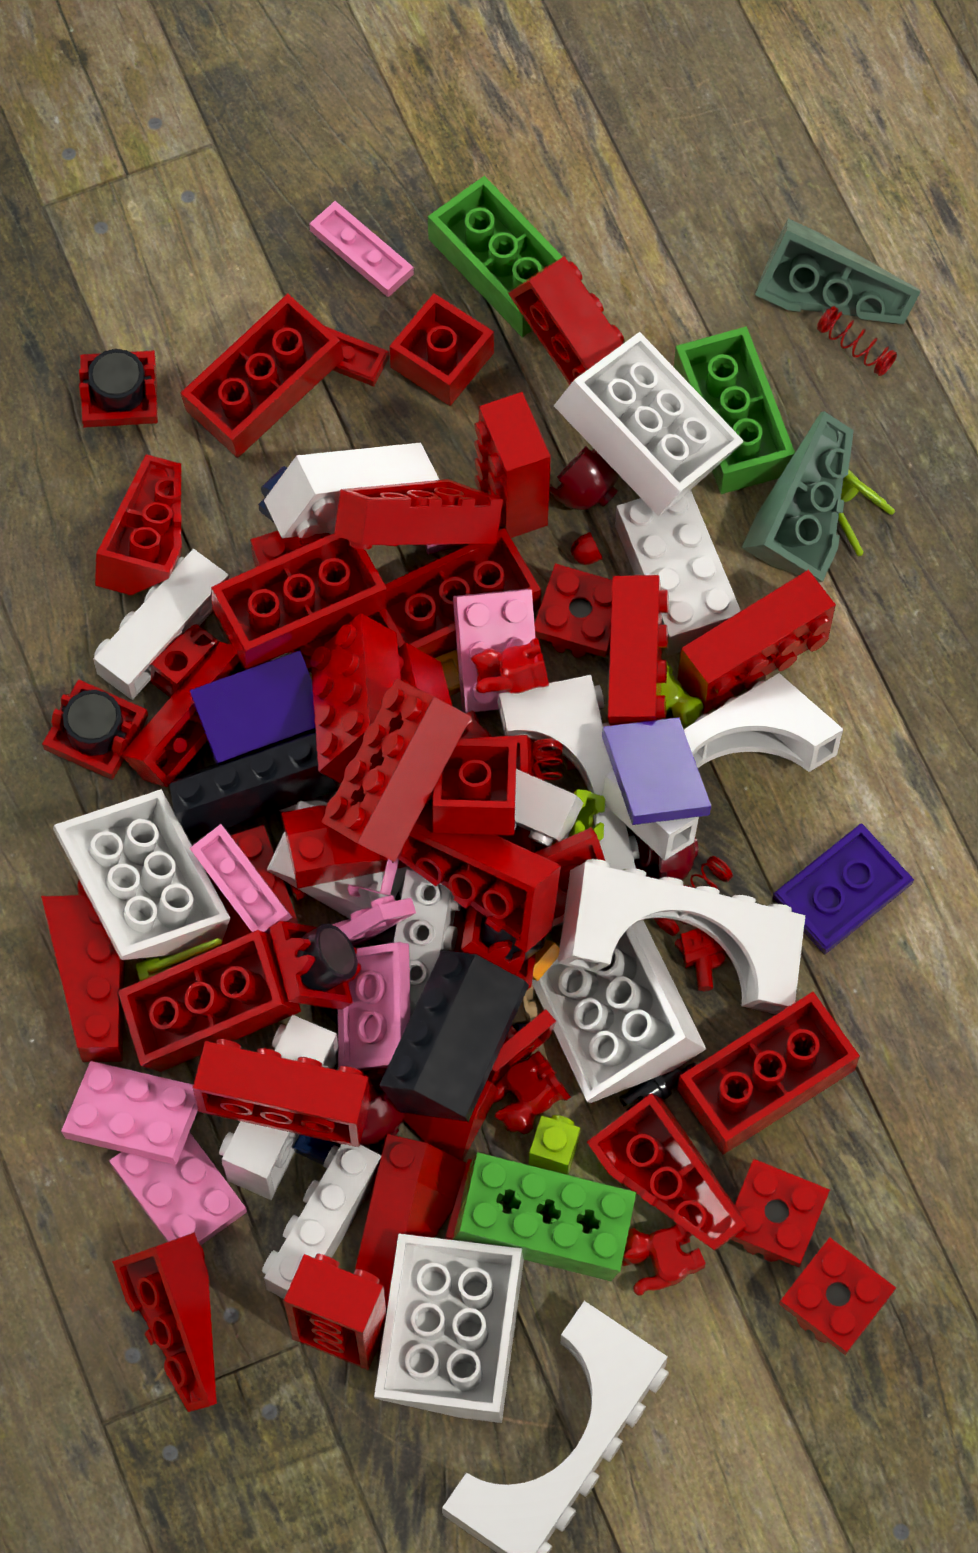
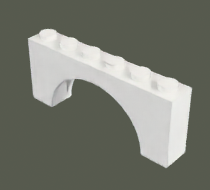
(572, 716)
(765, 720)
(757, 937)
(526, 1514)

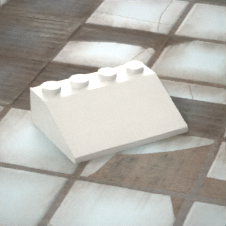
(648, 423)
(143, 878)
(620, 1020)
(450, 1327)

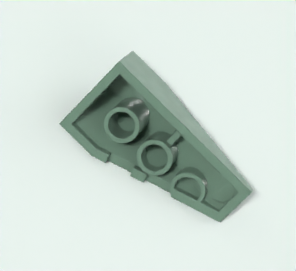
(819, 273)
(801, 513)

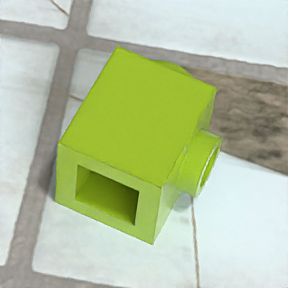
(554, 1144)

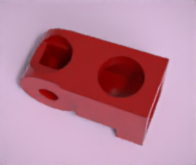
(181, 659)

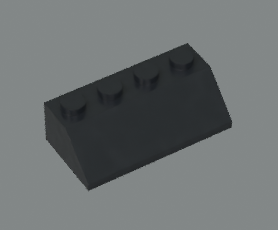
(249, 786)
(453, 1037)

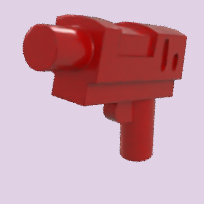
(702, 951)

